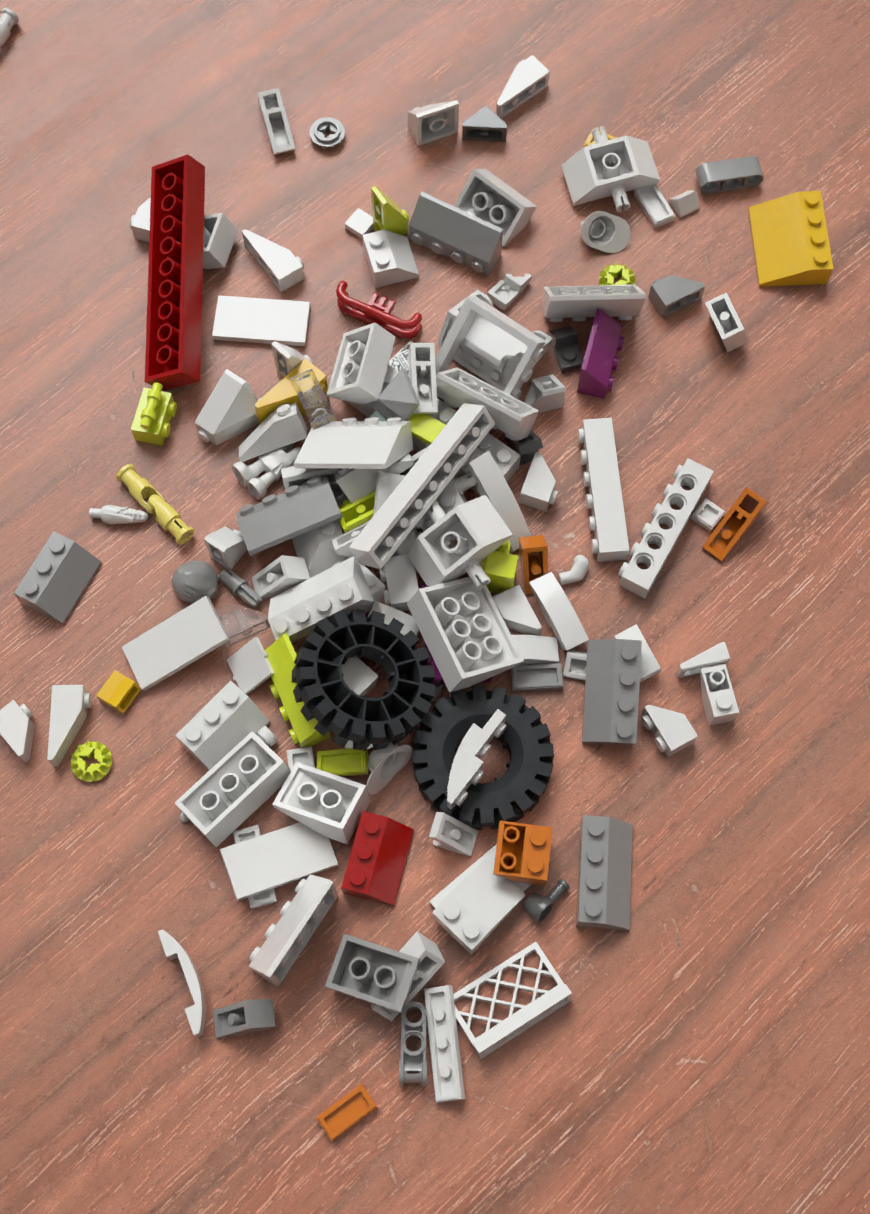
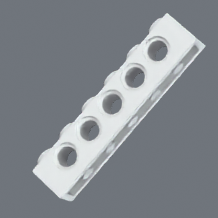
(639, 580)

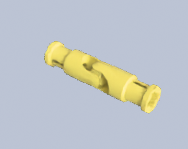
(164, 513)

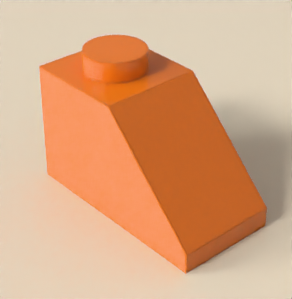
(533, 559)

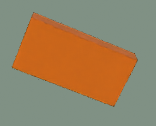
(346, 1112)

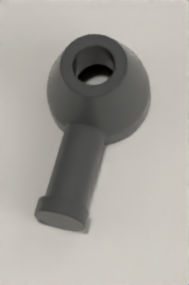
(540, 906)

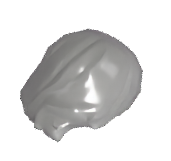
(195, 581)

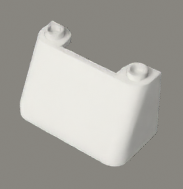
(488, 348)

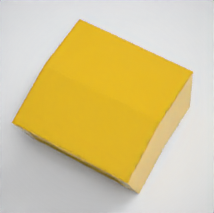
(118, 692)

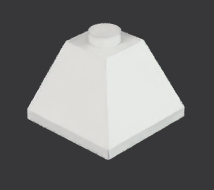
(433, 121)
(318, 547)

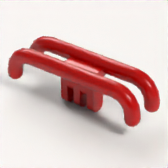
(378, 313)

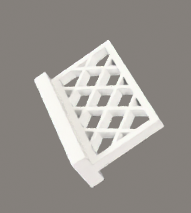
(520, 1020)

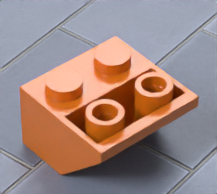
(523, 852)

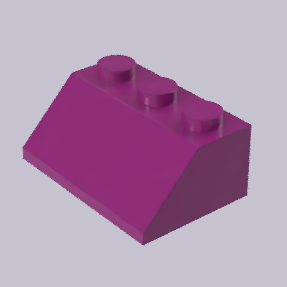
(600, 356)

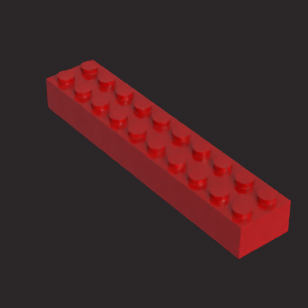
(175, 273)

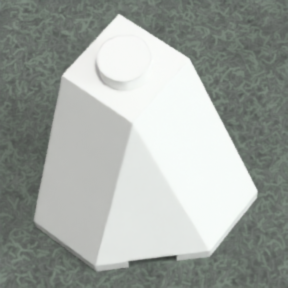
(227, 410)

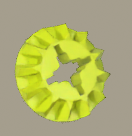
(607, 275)
(95, 771)

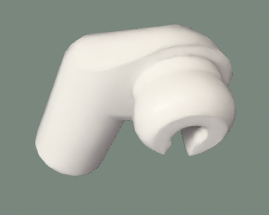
(577, 571)

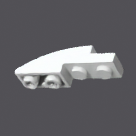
(466, 764)

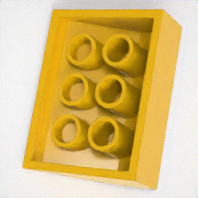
(791, 240)

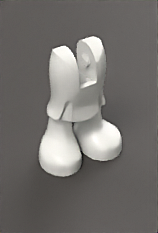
(270, 463)

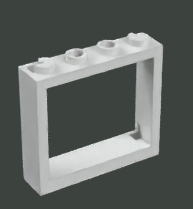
(461, 326)

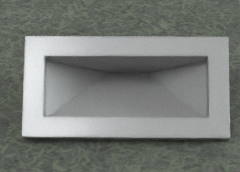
(400, 396)

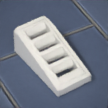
(712, 657)

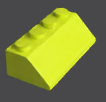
(282, 658)

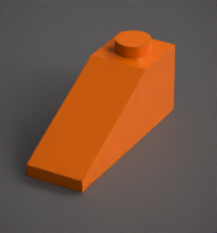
(735, 523)

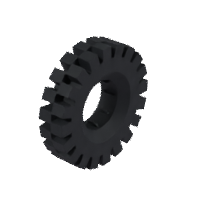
(340, 708)
(524, 738)

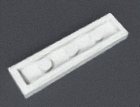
(444, 1044)

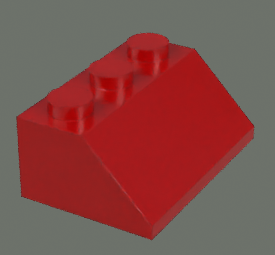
(377, 859)

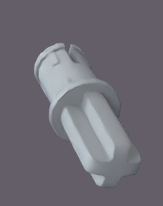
(240, 587)

